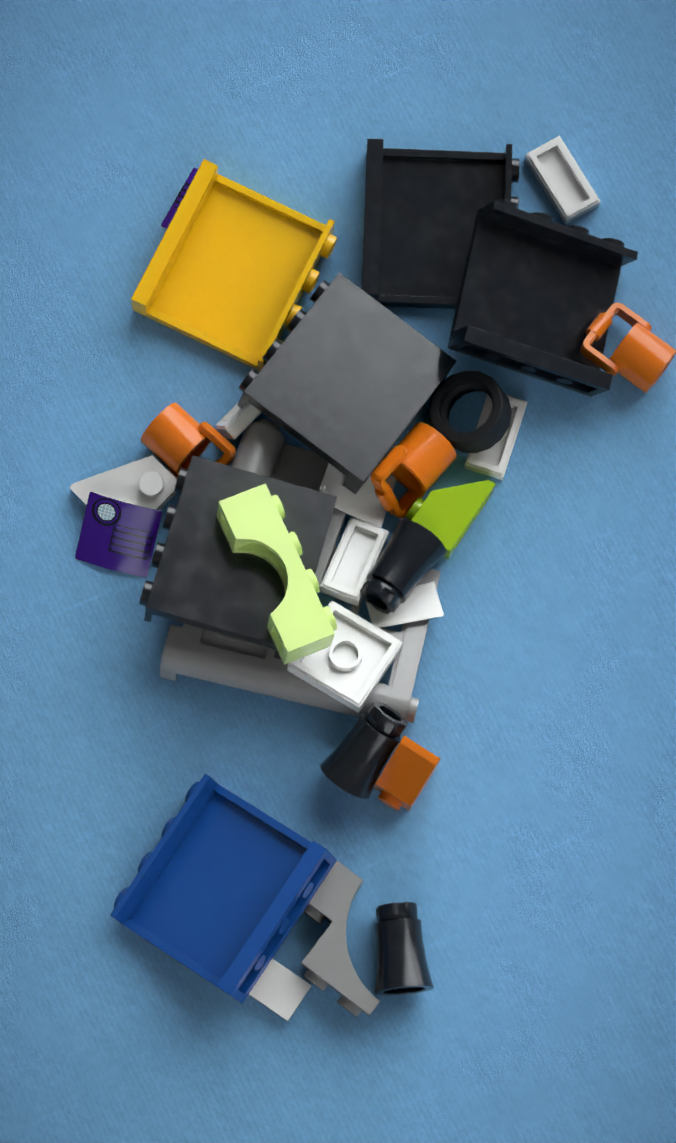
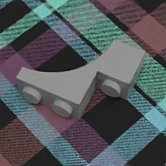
(329, 958)

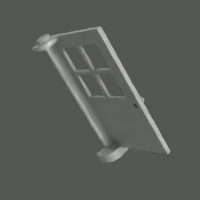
(253, 666)

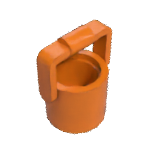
(640, 355)
(177, 437)
(415, 464)

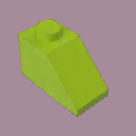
(451, 511)

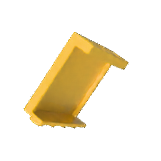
(232, 267)

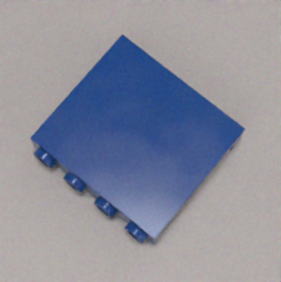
(222, 888)

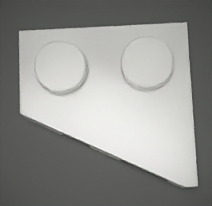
(138, 483)

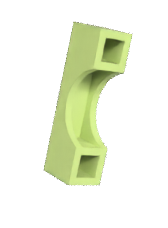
(256, 527)

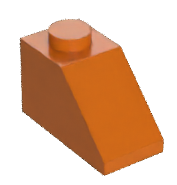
(406, 775)

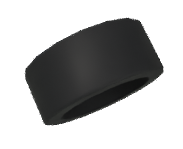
(454, 388)

